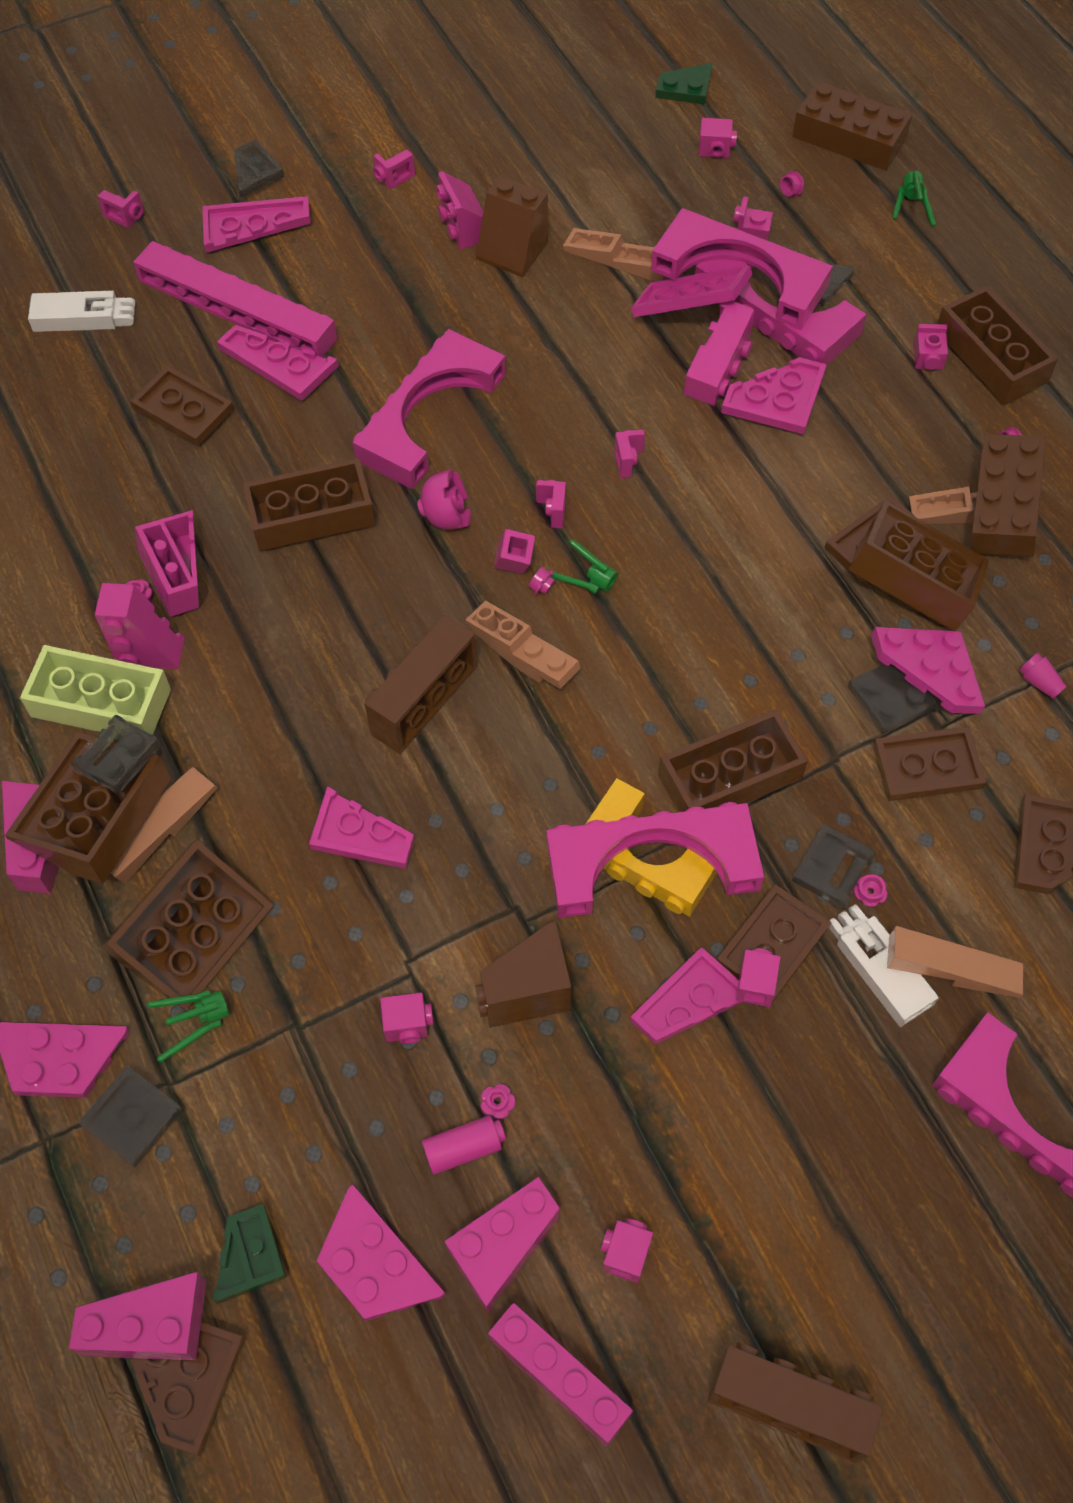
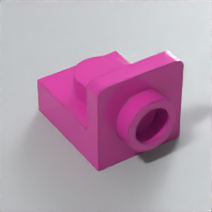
(394, 170)
(121, 210)
(753, 221)
(626, 448)
(554, 495)

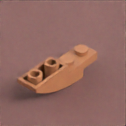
(521, 648)

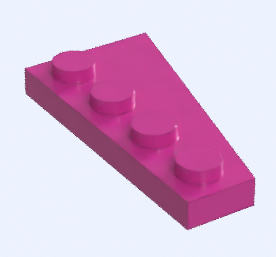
(246, 221)
(278, 362)

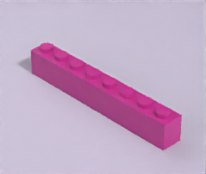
(234, 299)

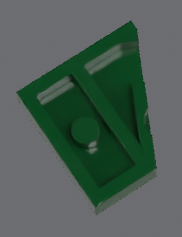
(685, 84)
(248, 1256)

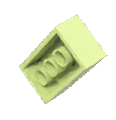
(92, 689)

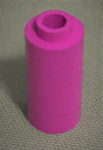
(463, 1144)

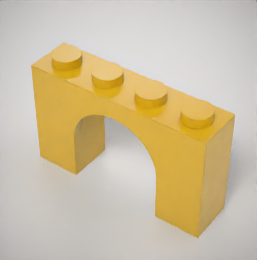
(676, 883)

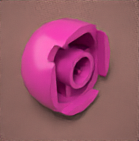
(444, 501)

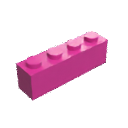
(560, 1374)

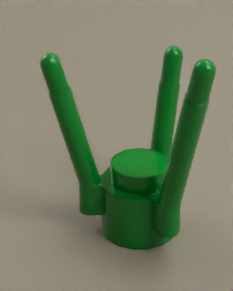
(914, 189)
(600, 574)
(209, 1008)

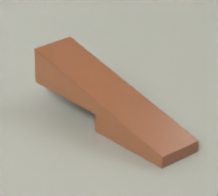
(611, 251)
(944, 506)
(166, 817)
(963, 965)

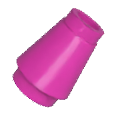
(1042, 675)

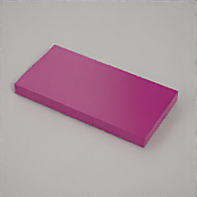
(692, 291)

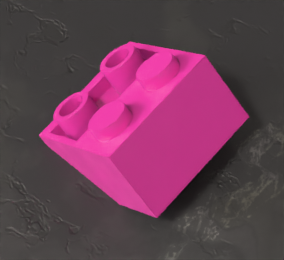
(459, 210)

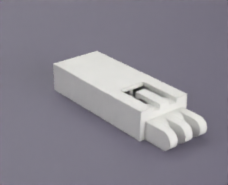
(79, 311)
(900, 992)

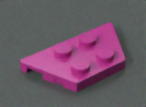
(57, 1057)
(372, 1262)

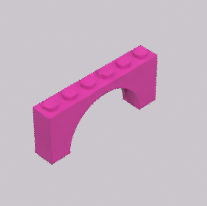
(700, 239)
(821, 337)
(449, 364)
(716, 834)
(979, 1085)

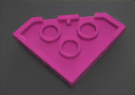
(778, 396)
(932, 663)

